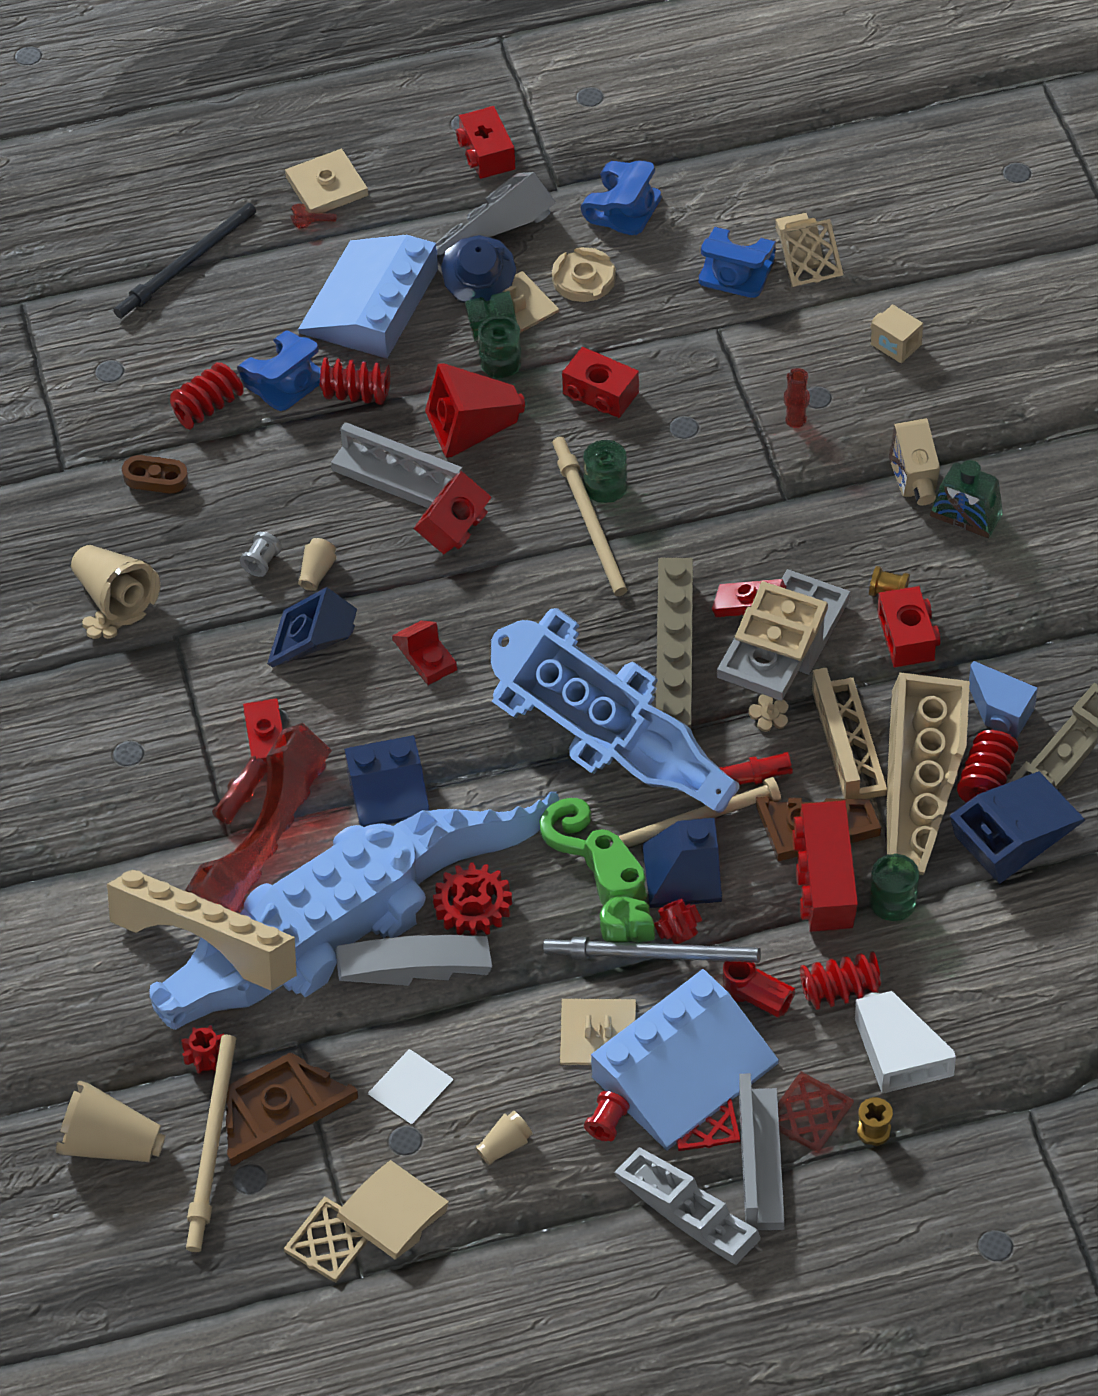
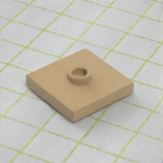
(326, 182)

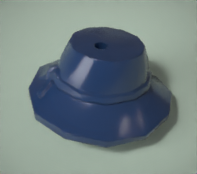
(477, 268)

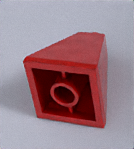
(469, 408)

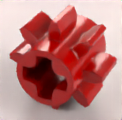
(678, 921)
(202, 1049)

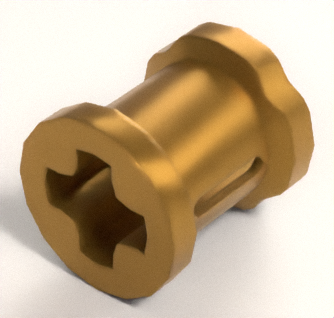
(886, 581)
(874, 1121)

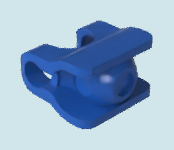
(629, 197)
(736, 267)
(286, 376)

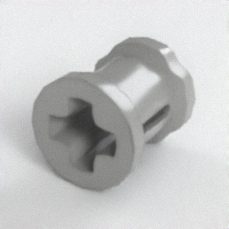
(267, 553)

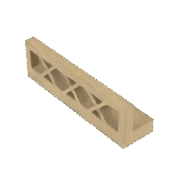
(840, 740)

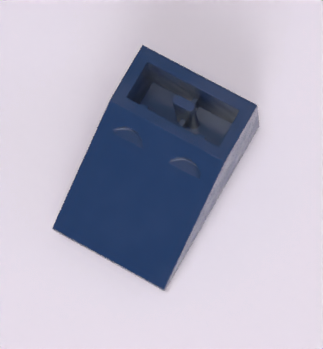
(1014, 824)

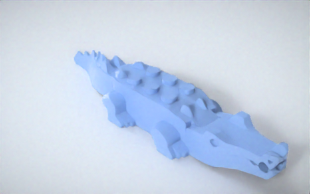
(340, 896)

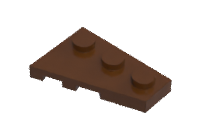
(779, 822)

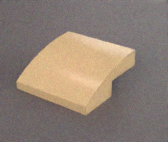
(782, 621)
(392, 1209)

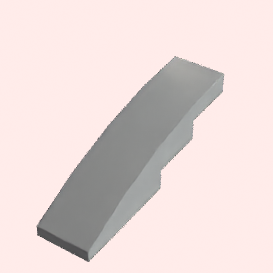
(404, 958)
(686, 1206)

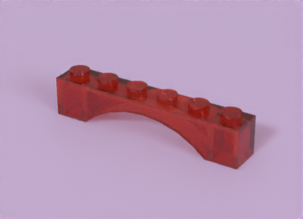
(292, 767)

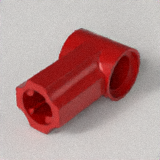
(757, 987)

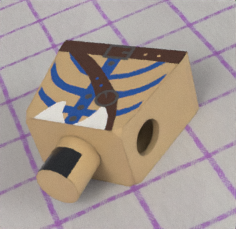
(915, 460)

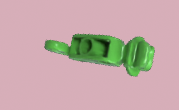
(616, 871)

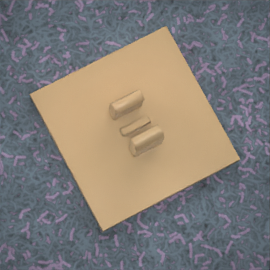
(529, 302)
(590, 1024)

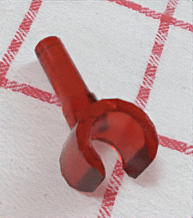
(303, 218)

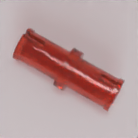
(796, 397)
(240, 790)

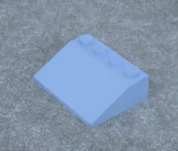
(372, 293)
(682, 1059)

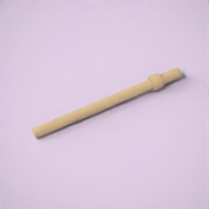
(570, 469)
(200, 1210)

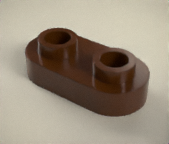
(155, 474)

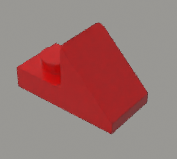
(425, 651)

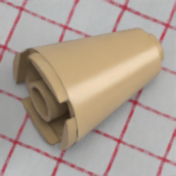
(116, 583)
(107, 1128)

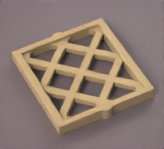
(797, 244)
(309, 1224)

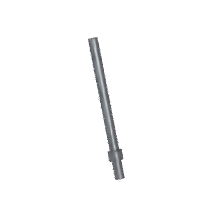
(583, 948)

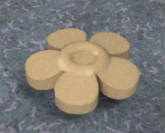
(99, 626)
(769, 713)

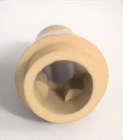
(316, 562)
(506, 1136)

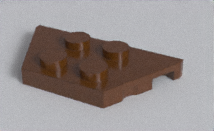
(279, 1103)

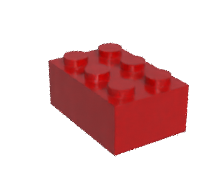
(825, 866)

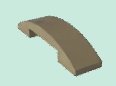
(1069, 745)

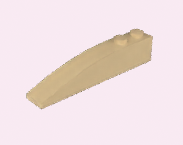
(923, 760)

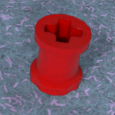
(606, 1116)

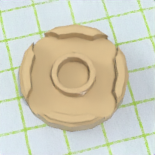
(583, 274)

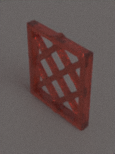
(825, 1090)

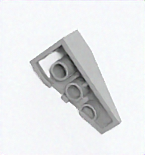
(510, 206)

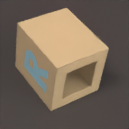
(896, 333)

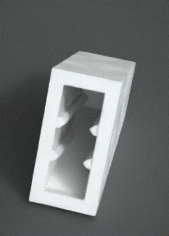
(900, 1043)

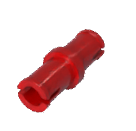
(759, 769)

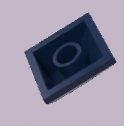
(312, 626)
(683, 864)

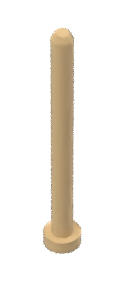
(737, 802)

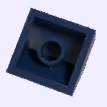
(386, 781)

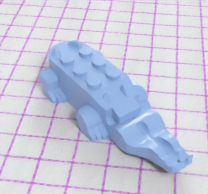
(602, 708)

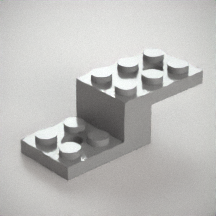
(776, 676)

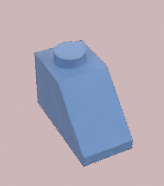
(1001, 699)

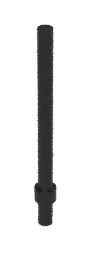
(143, 293)

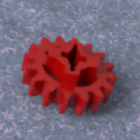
(472, 899)

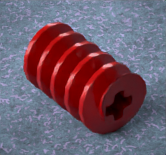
(354, 382)
(204, 393)
(987, 763)
(840, 980)

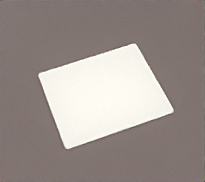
(410, 1086)

